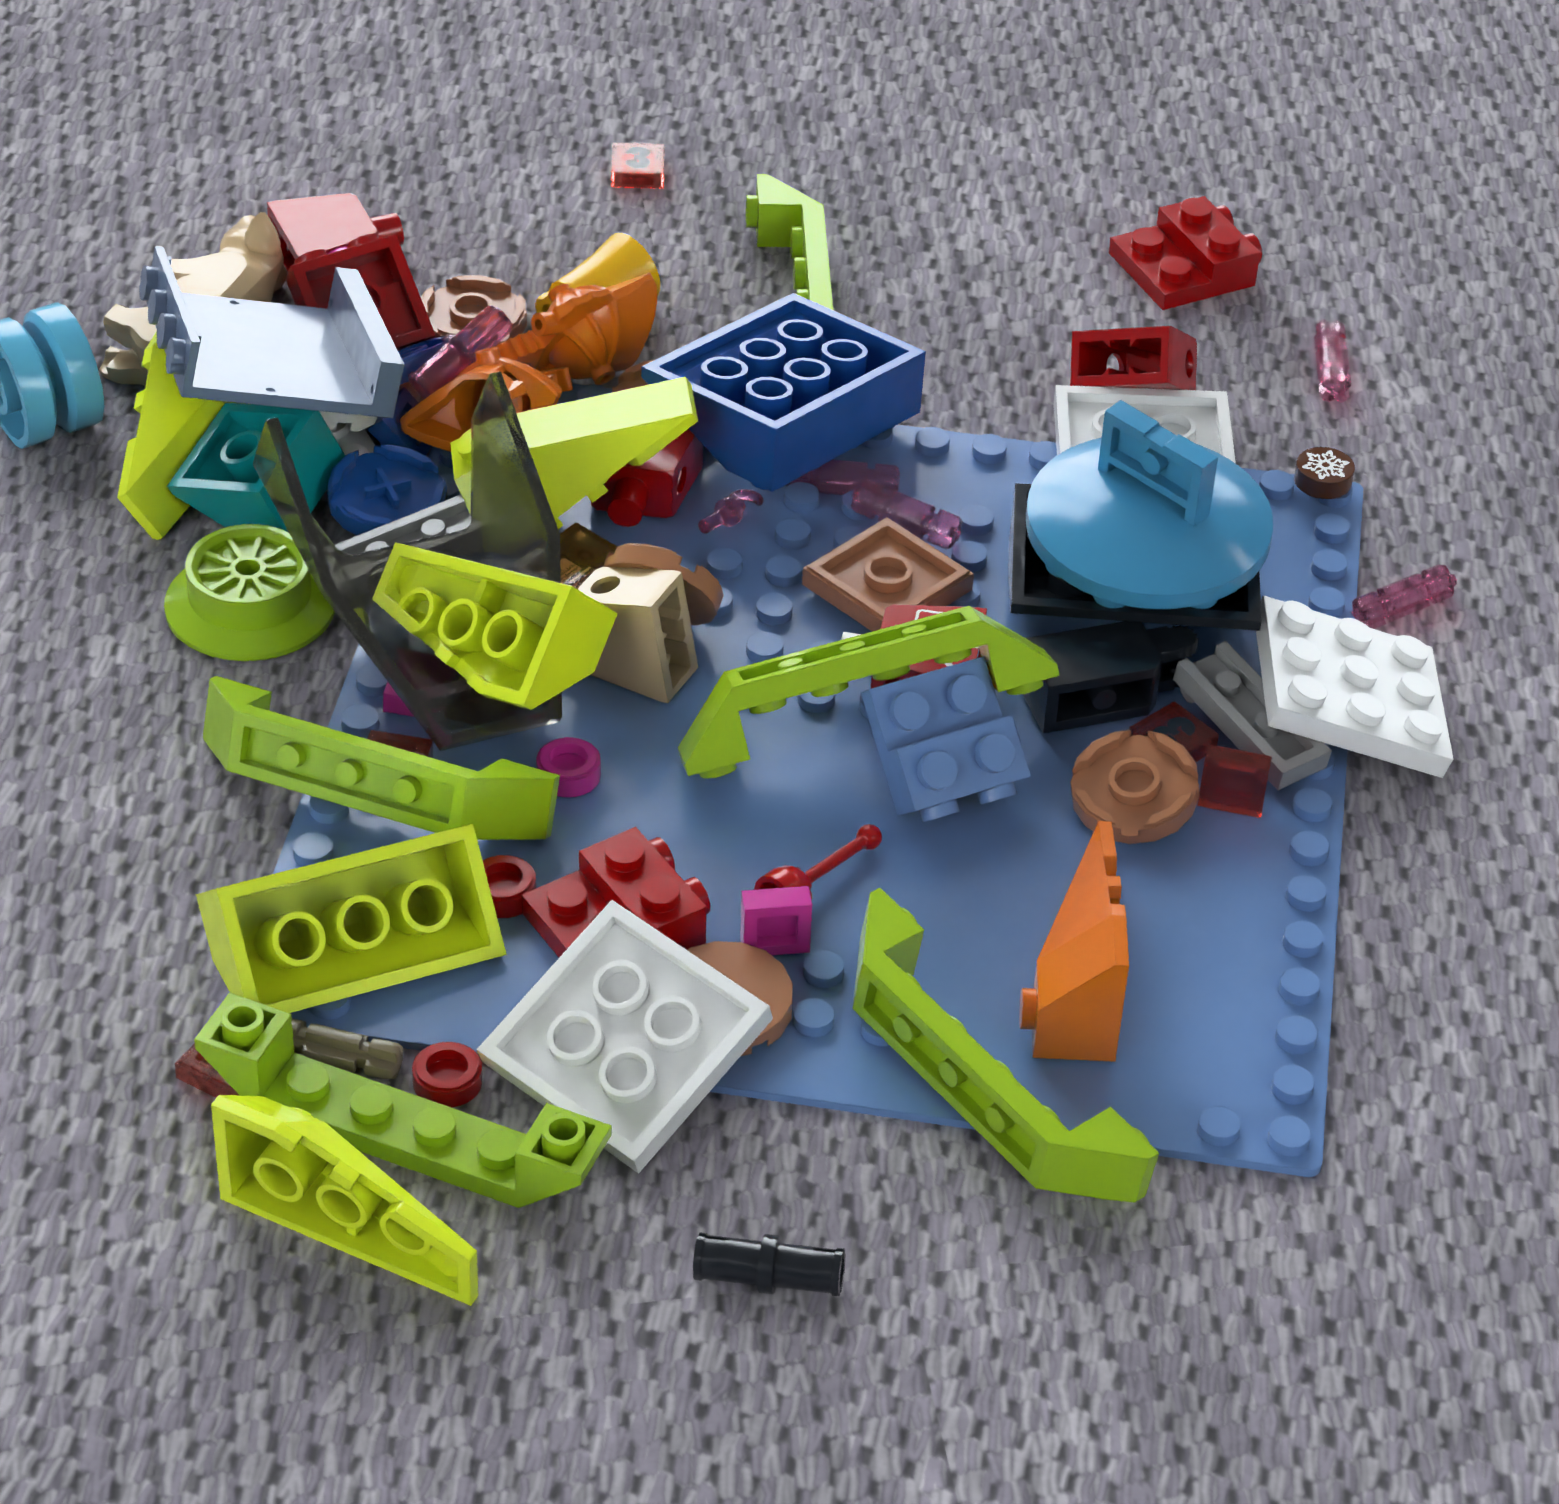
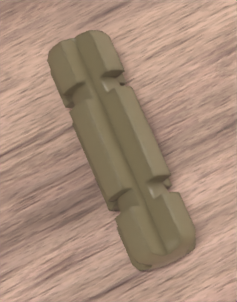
(347, 1049)

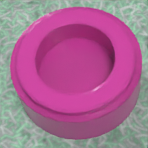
(574, 761)

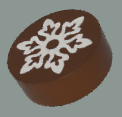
(1324, 473)

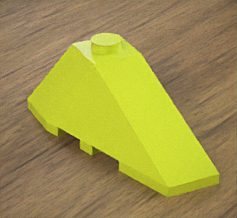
(164, 439)
(591, 439)
(496, 627)
(320, 1185)

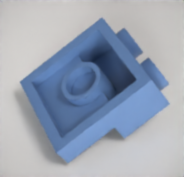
(944, 740)

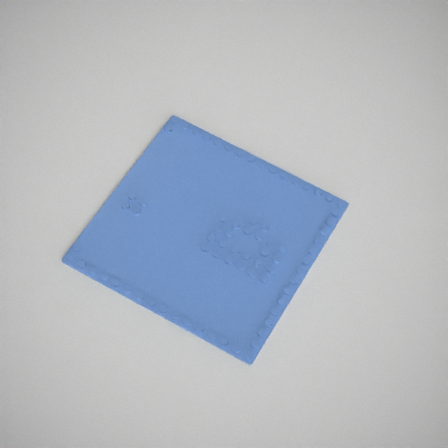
(1222, 917)

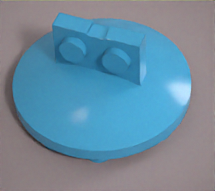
(1148, 517)

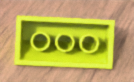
(354, 922)

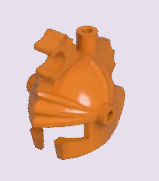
(589, 329)
(449, 410)

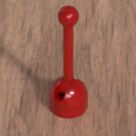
(867, 838)

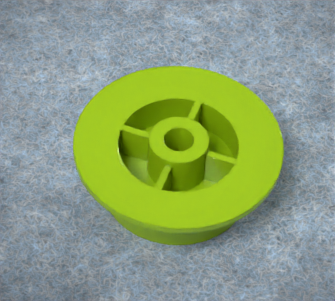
(246, 596)

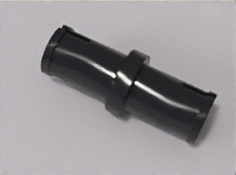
(769, 1264)

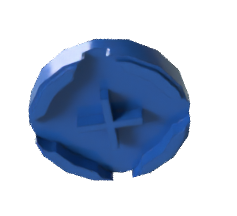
(382, 487)

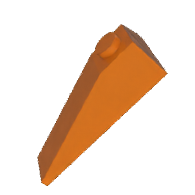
(1082, 964)

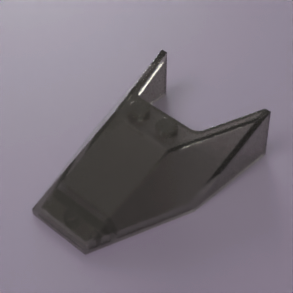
(507, 530)

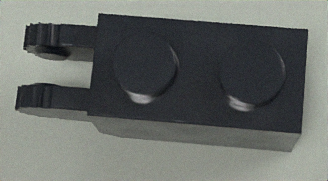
(1107, 673)

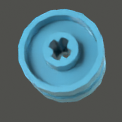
(47, 376)

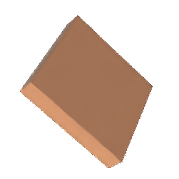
(885, 569)

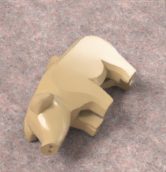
(244, 268)

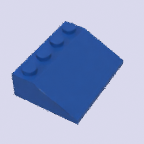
(793, 388)

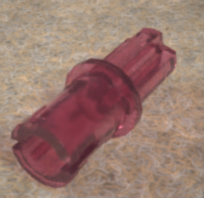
(459, 350)

